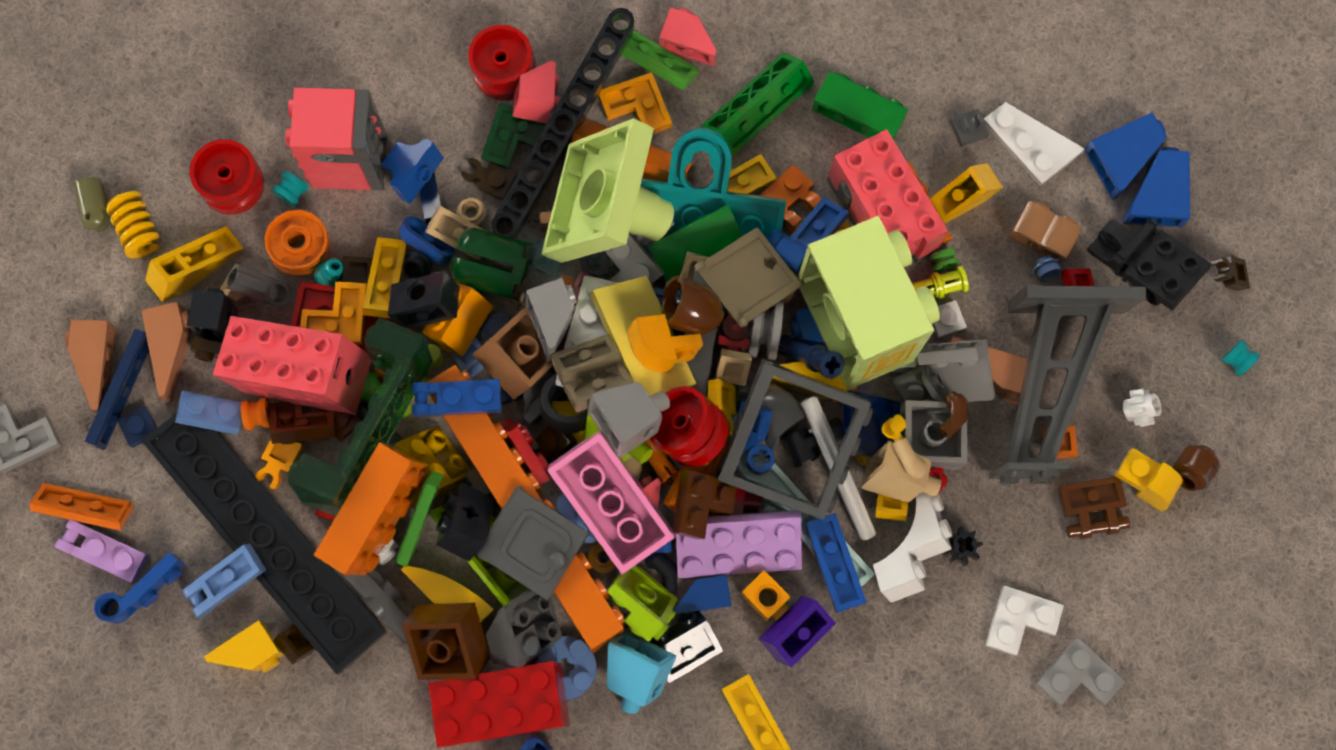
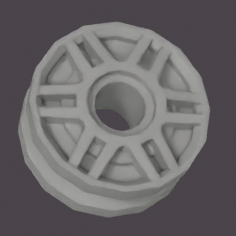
(767, 331)

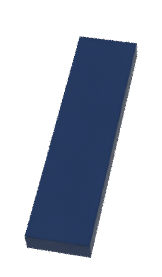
(118, 391)

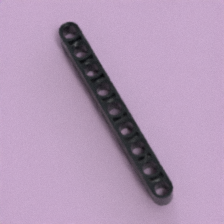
(565, 111)

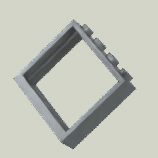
(747, 419)

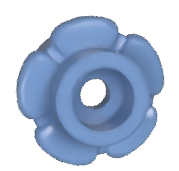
(1047, 265)

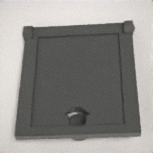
(532, 543)

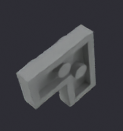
(633, 262)
(24, 444)
(1076, 667)

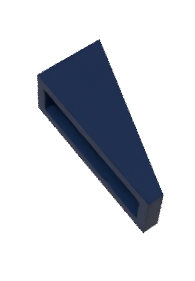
(430, 198)

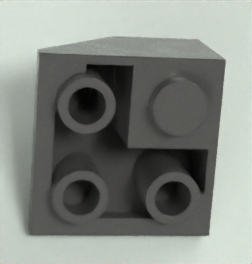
(523, 630)

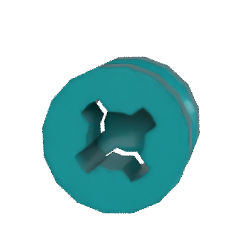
(289, 189)
(1240, 358)

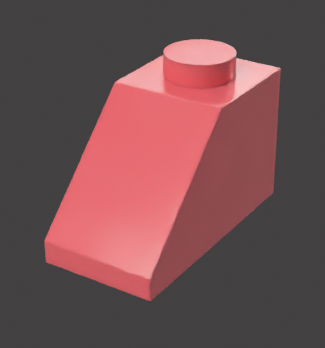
(687, 37)

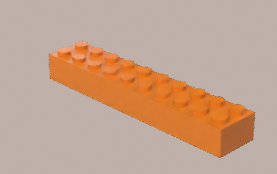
(502, 472)

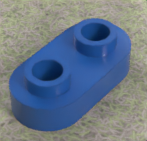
(413, 233)

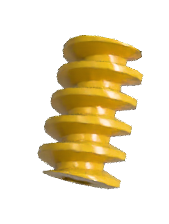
(131, 224)

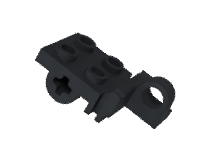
(1150, 261)

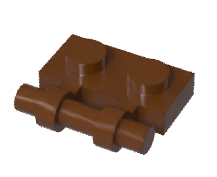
(1092, 497)

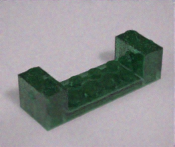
(404, 360)

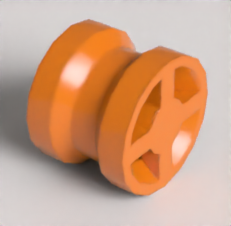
(255, 413)

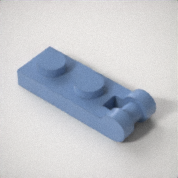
(224, 580)

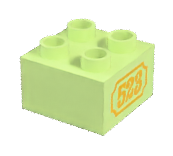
(866, 300)

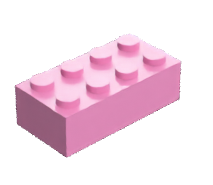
(611, 502)

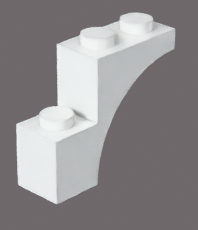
(902, 570)

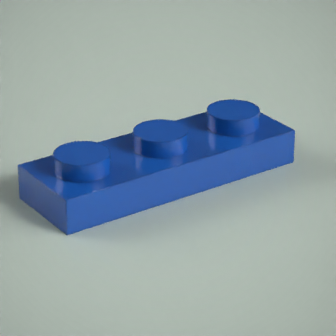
(835, 563)

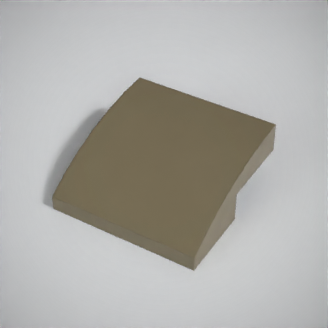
(589, 369)

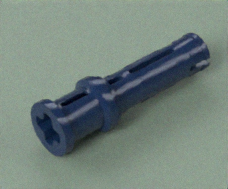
(816, 357)

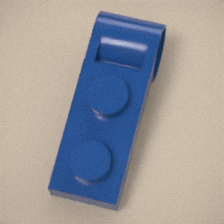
(820, 223)
(143, 593)

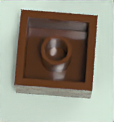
(446, 641)

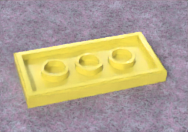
(617, 309)

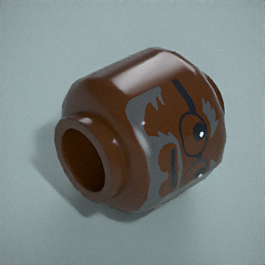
(1197, 467)

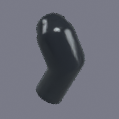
(666, 568)

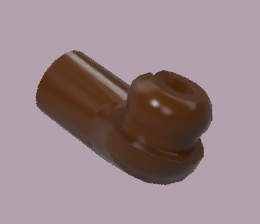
(958, 414)

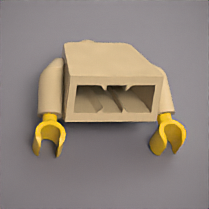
(896, 468)

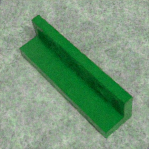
(762, 104)

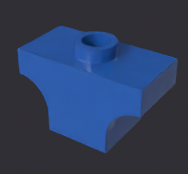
(411, 167)

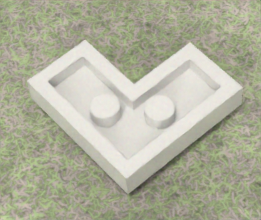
(1017, 610)

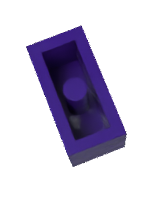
(797, 631)

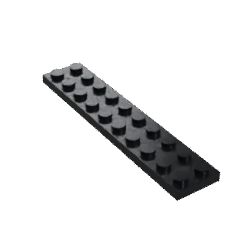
(247, 514)

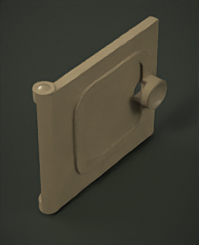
(748, 277)

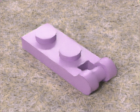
(102, 551)

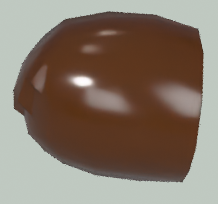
(698, 308)

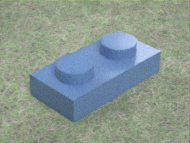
(209, 412)

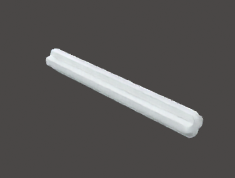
(830, 450)

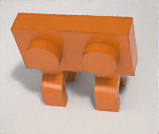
(793, 188)

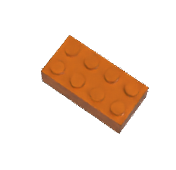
(372, 510)

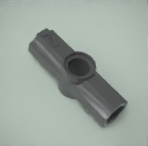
(382, 600)

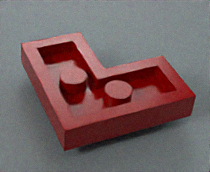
(521, 440)

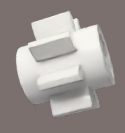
(1142, 407)

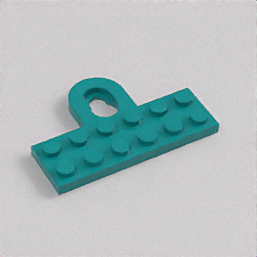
(694, 202)

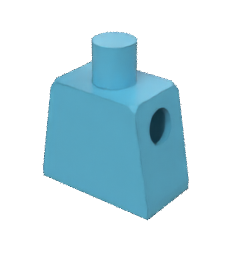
(637, 670)

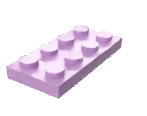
(743, 545)

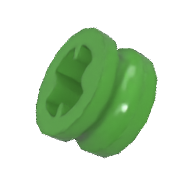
(944, 260)

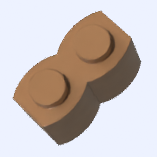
(1044, 231)

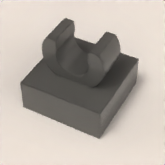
(969, 127)

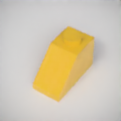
(966, 192)
(248, 650)

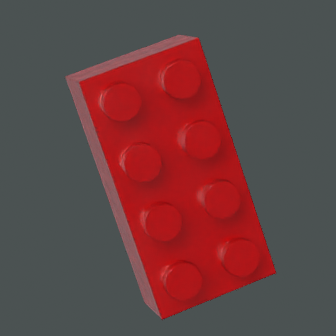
(499, 704)

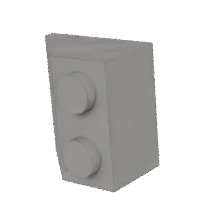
(551, 313)

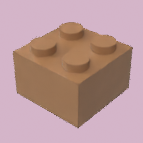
(515, 355)

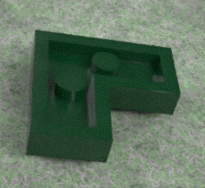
(506, 133)

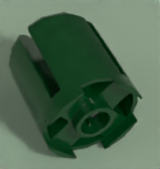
(494, 247)

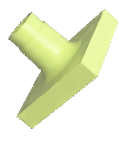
(602, 195)

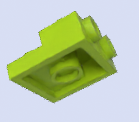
(646, 600)

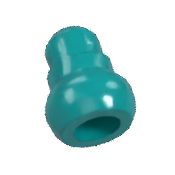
(328, 272)

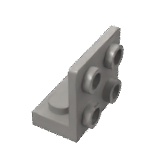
(962, 367)

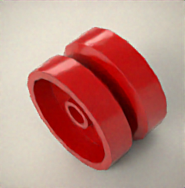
(498, 59)
(227, 176)
(691, 428)

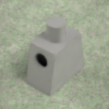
(627, 415)

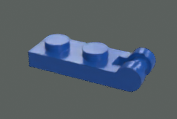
(457, 397)

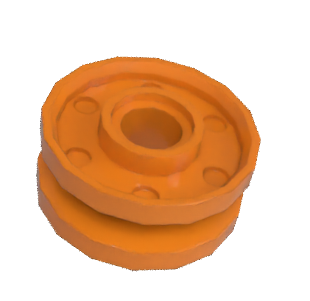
(285, 231)

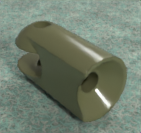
(92, 203)

